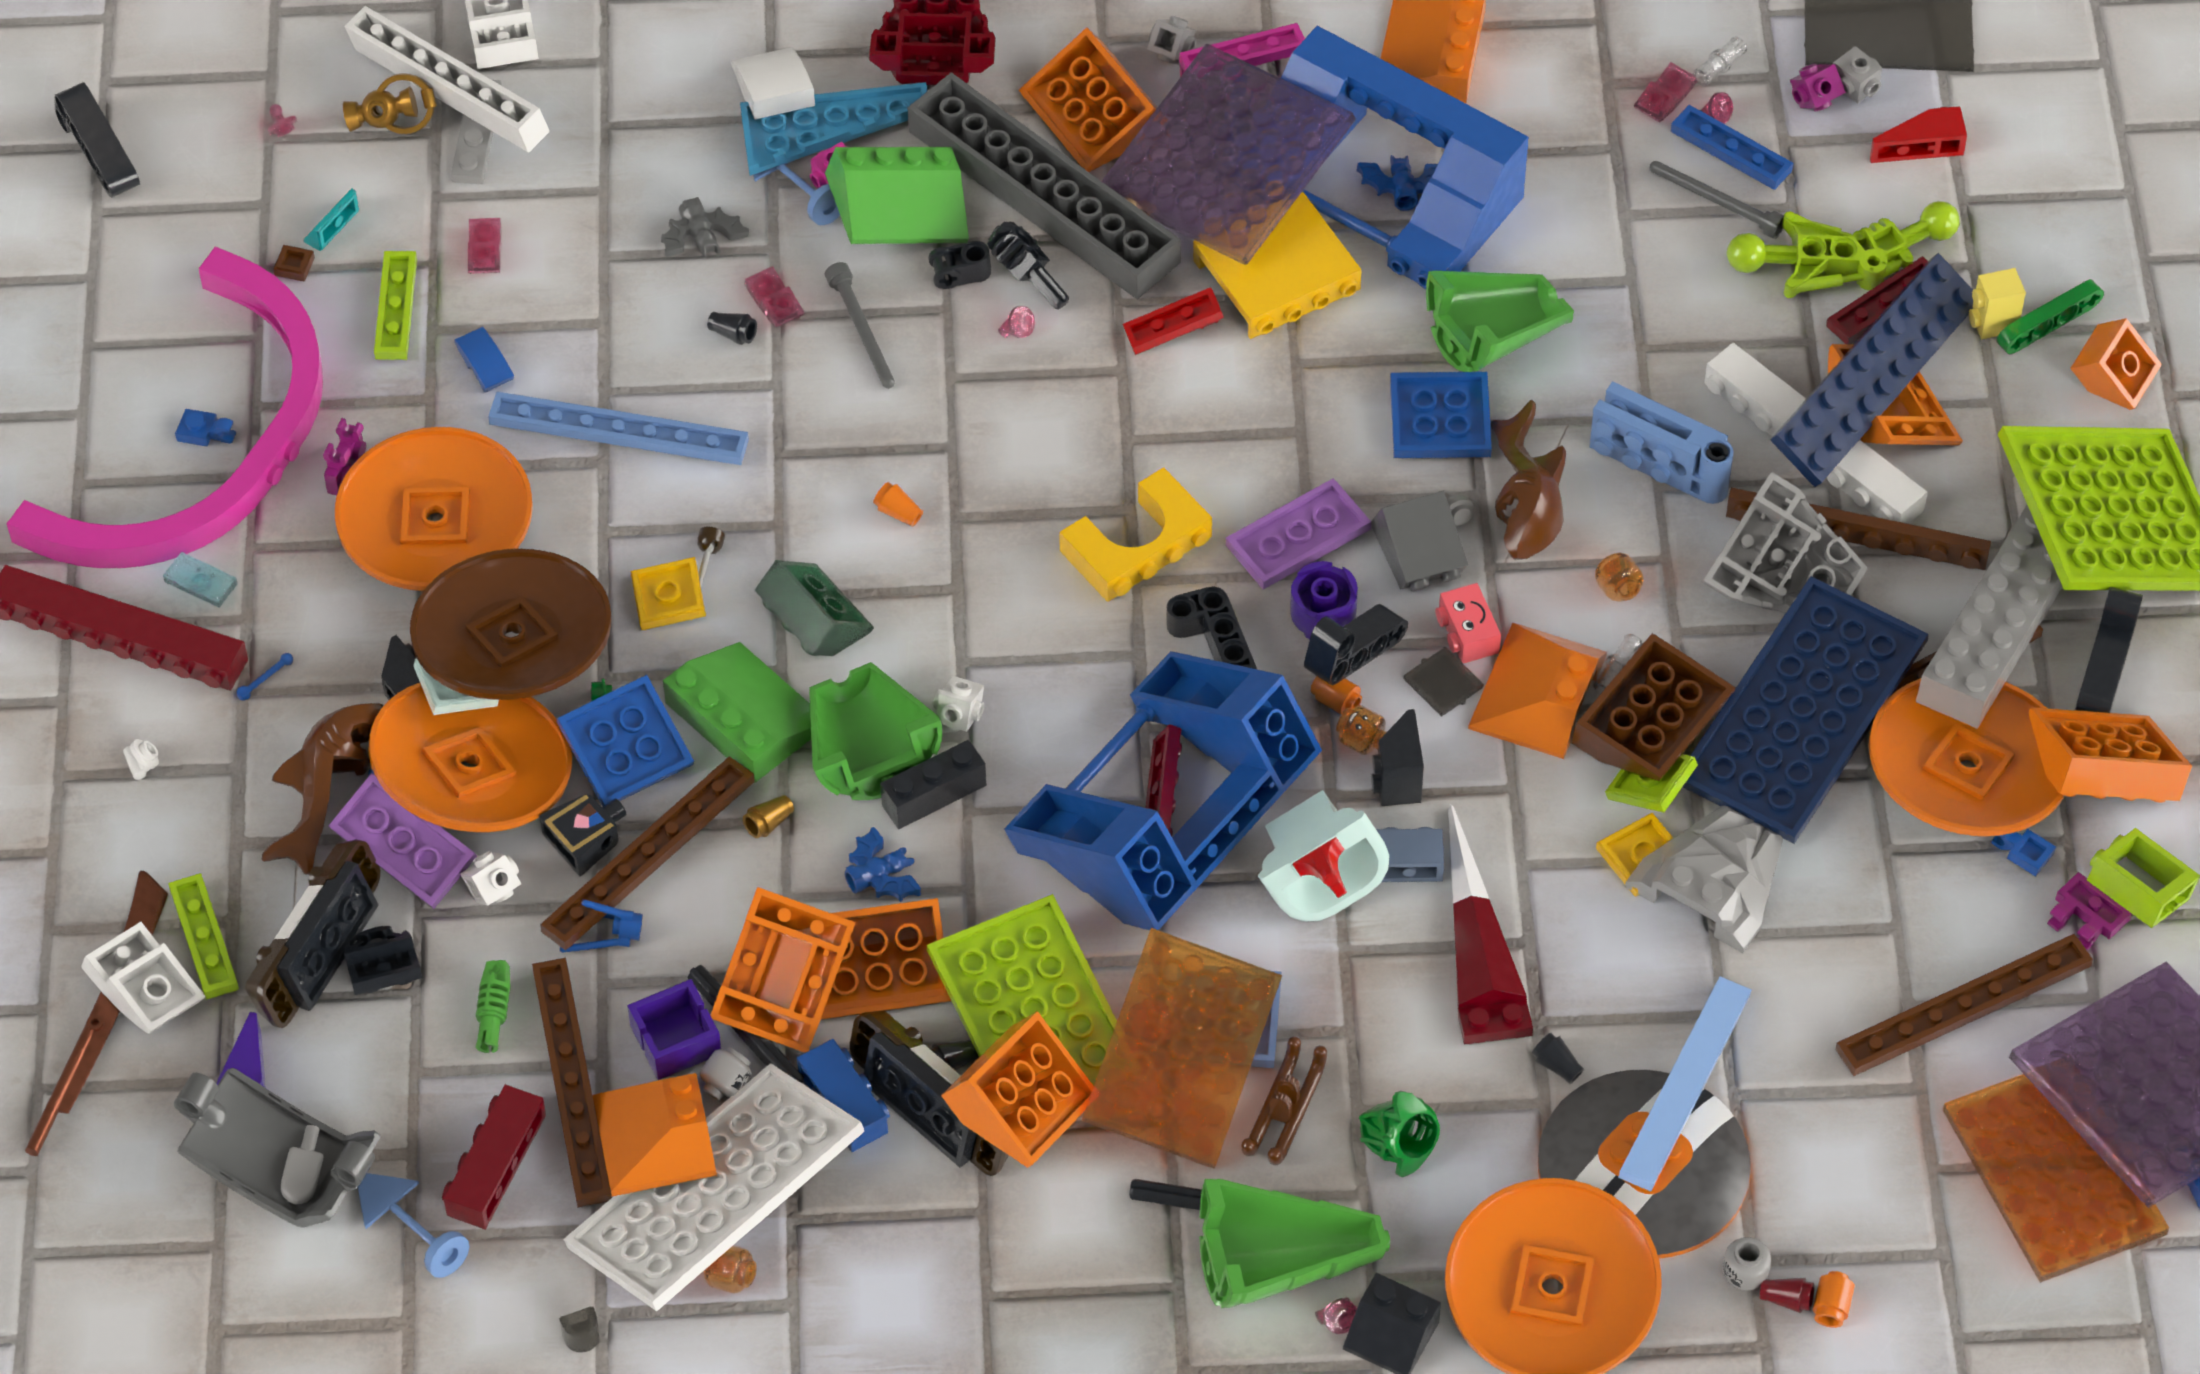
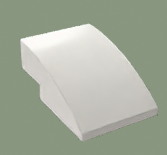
(501, 32)
(774, 82)
(142, 978)

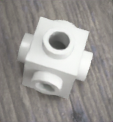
(959, 703)
(491, 878)

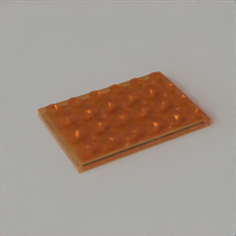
(1182, 1048)
(2048, 1180)

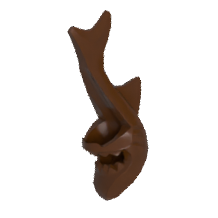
(1535, 486)
(327, 749)

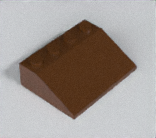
(1651, 710)

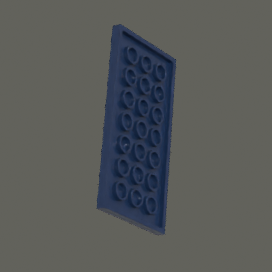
(1803, 708)

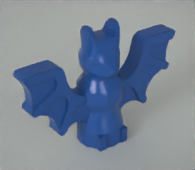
(1401, 185)
(875, 871)

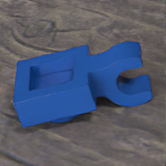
(200, 427)
(2026, 850)

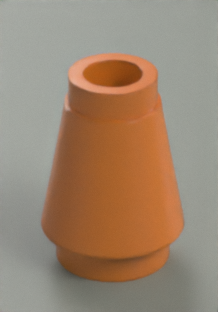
(897, 504)

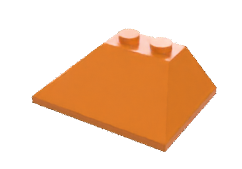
(1911, 418)
(1536, 690)
(782, 970)
(654, 1134)

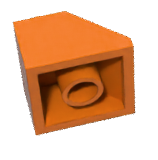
(2116, 364)

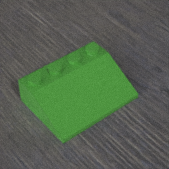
(898, 194)
(740, 707)

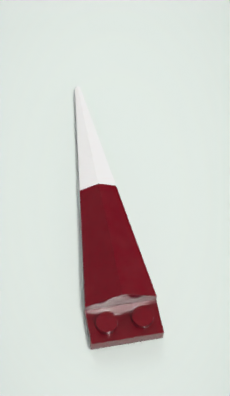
(1488, 985)

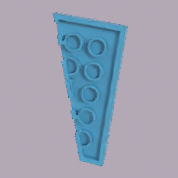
(832, 120)

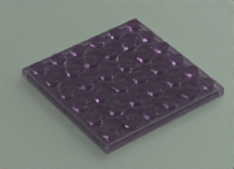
(1228, 153)
(2129, 1080)

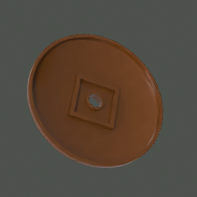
(530, 592)

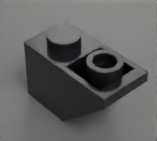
(398, 668)

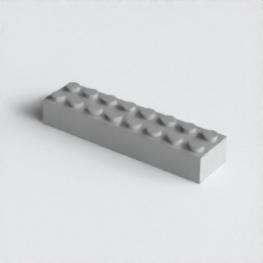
(1992, 627)

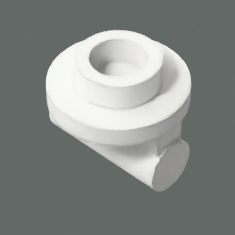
(141, 758)

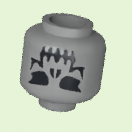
(725, 1073)
(1746, 1263)

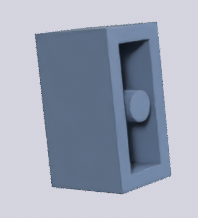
(1414, 854)

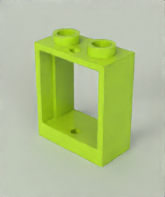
(2132, 893)

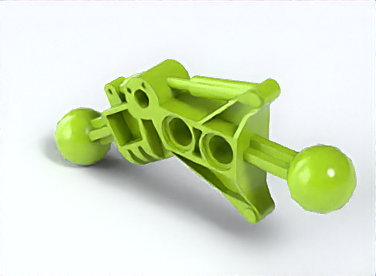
(1867, 253)

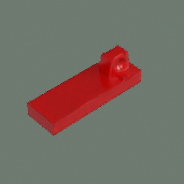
(1173, 320)

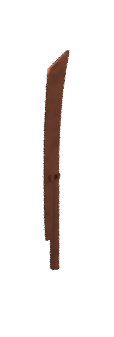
(145, 908)

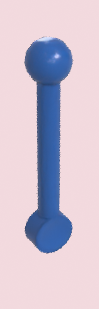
(244, 691)

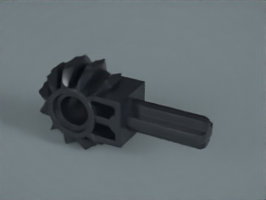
(1025, 260)

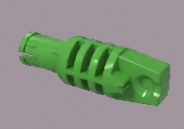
(492, 1004)

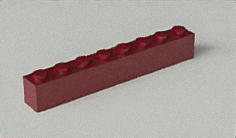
(121, 628)

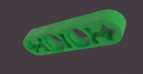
(2050, 316)

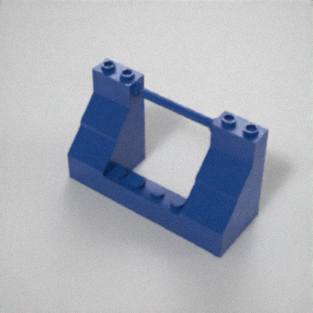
(1474, 181)
(1125, 850)

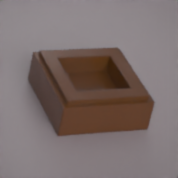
(294, 263)

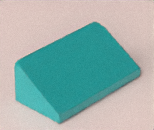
(333, 221)

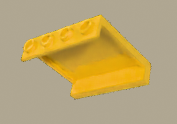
(1290, 275)

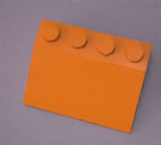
(1435, 41)
(1089, 101)
(2108, 755)
(888, 960)
(1021, 1091)

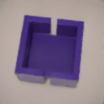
(674, 1029)

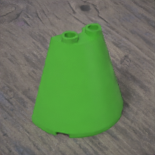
(1490, 314)
(868, 732)

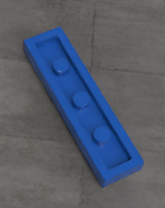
(1731, 147)

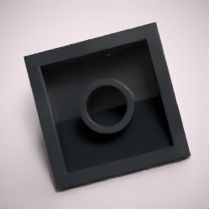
(1399, 764)
(1392, 1325)

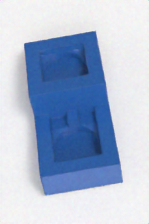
(484, 358)

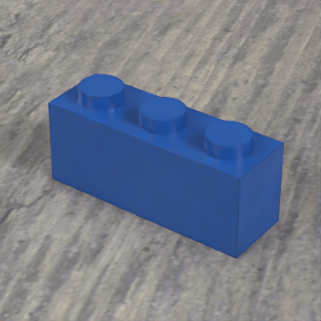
(832, 1076)

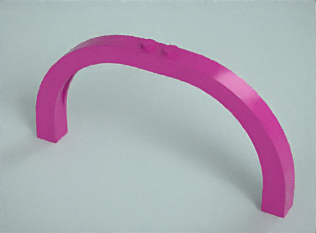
(263, 467)

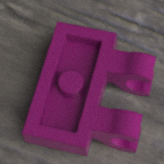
(346, 454)
(2092, 906)

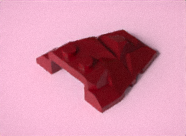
(932, 39)

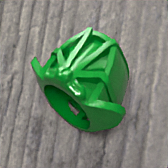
(1389, 1131)

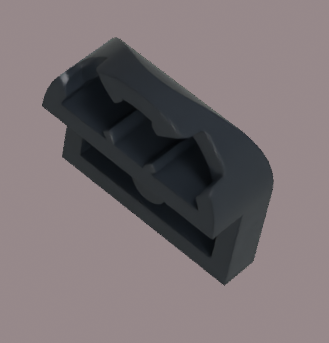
(381, 960)

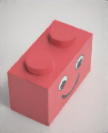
(1468, 623)

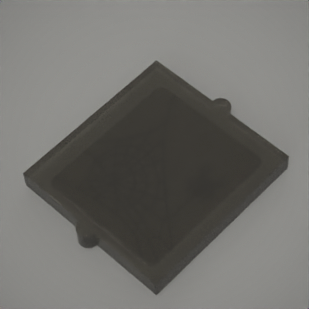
(1443, 681)

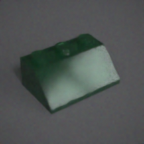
(812, 607)

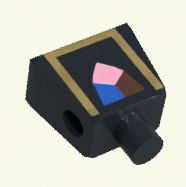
(583, 830)

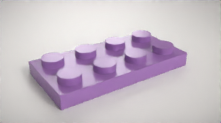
(1298, 533)
(404, 845)

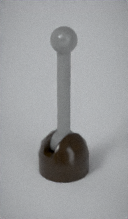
(710, 542)

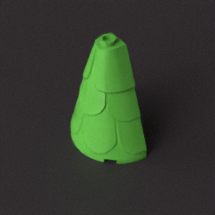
(1278, 1242)

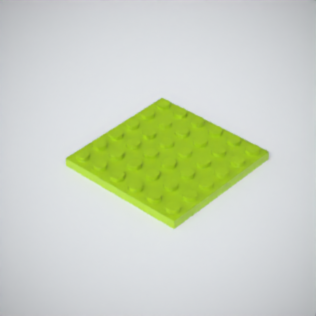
(2110, 505)

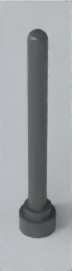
(1769, 221)
(840, 278)

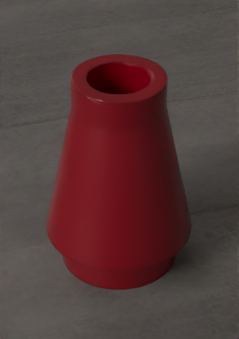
(1789, 1293)

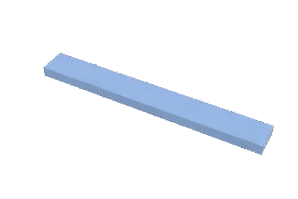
(1684, 1084)

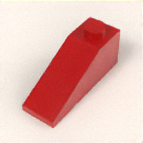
(1927, 135)

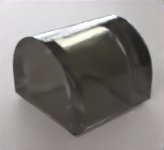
(580, 1330)

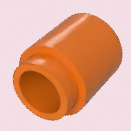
(1337, 696)
(1833, 1299)

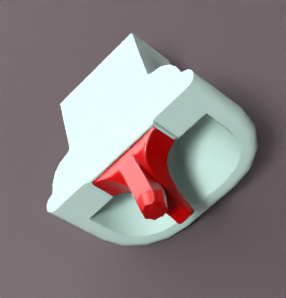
(1322, 859)

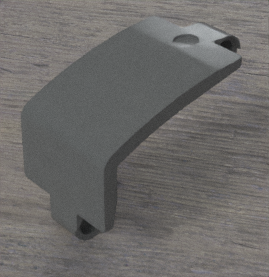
(245, 1139)

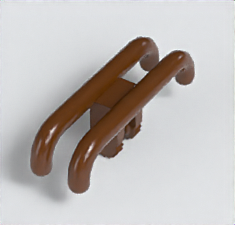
(1286, 1102)

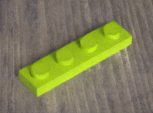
(395, 305)
(203, 936)

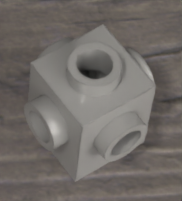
(1163, 42)
(1859, 74)

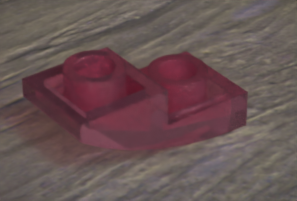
(1667, 93)
(484, 245)
(773, 297)

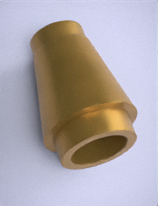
(767, 816)

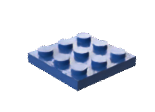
(1440, 415)
(625, 741)

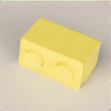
(1996, 302)

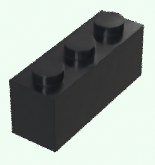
(933, 784)

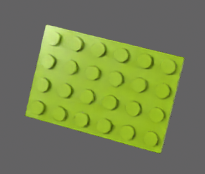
(1021, 967)

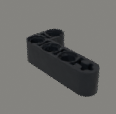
(82, 116)
(1213, 622)
(1341, 650)
(2109, 651)

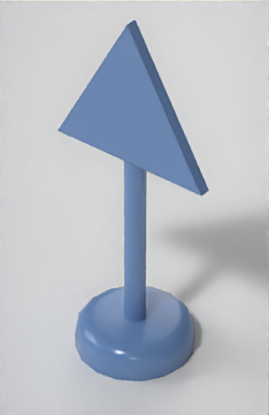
(821, 205)
(382, 1193)

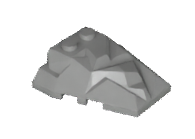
(1779, 549)
(1719, 870)

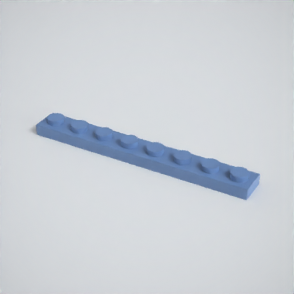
(618, 428)

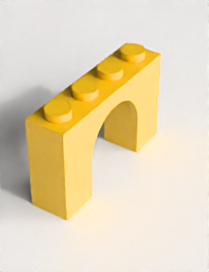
(1117, 568)

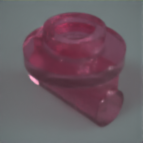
(1719, 107)
(283, 125)
(1019, 323)
(1337, 1315)

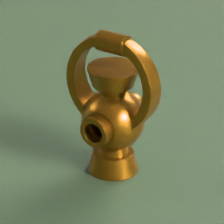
(392, 106)

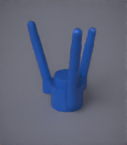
(625, 924)

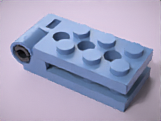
(1662, 444)

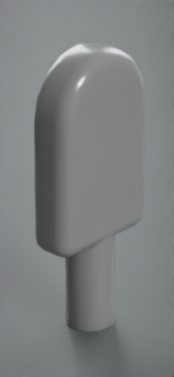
(302, 1169)

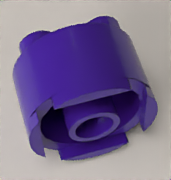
(1322, 592)

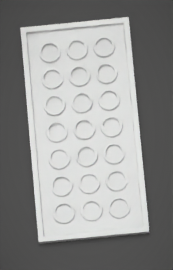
(763, 1151)

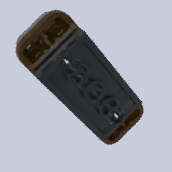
(314, 936)
(912, 1082)

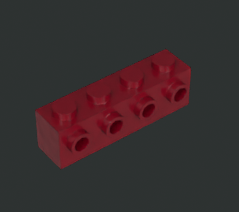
(494, 1156)

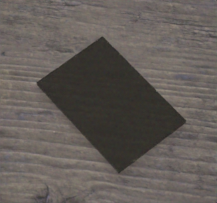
(1892, 32)

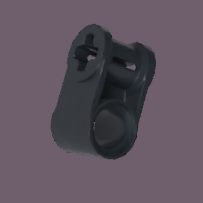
(963, 264)

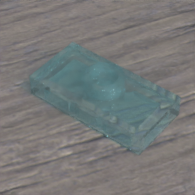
(200, 579)

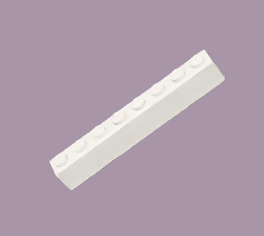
(450, 79)
(1771, 402)

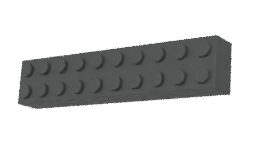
(1045, 186)

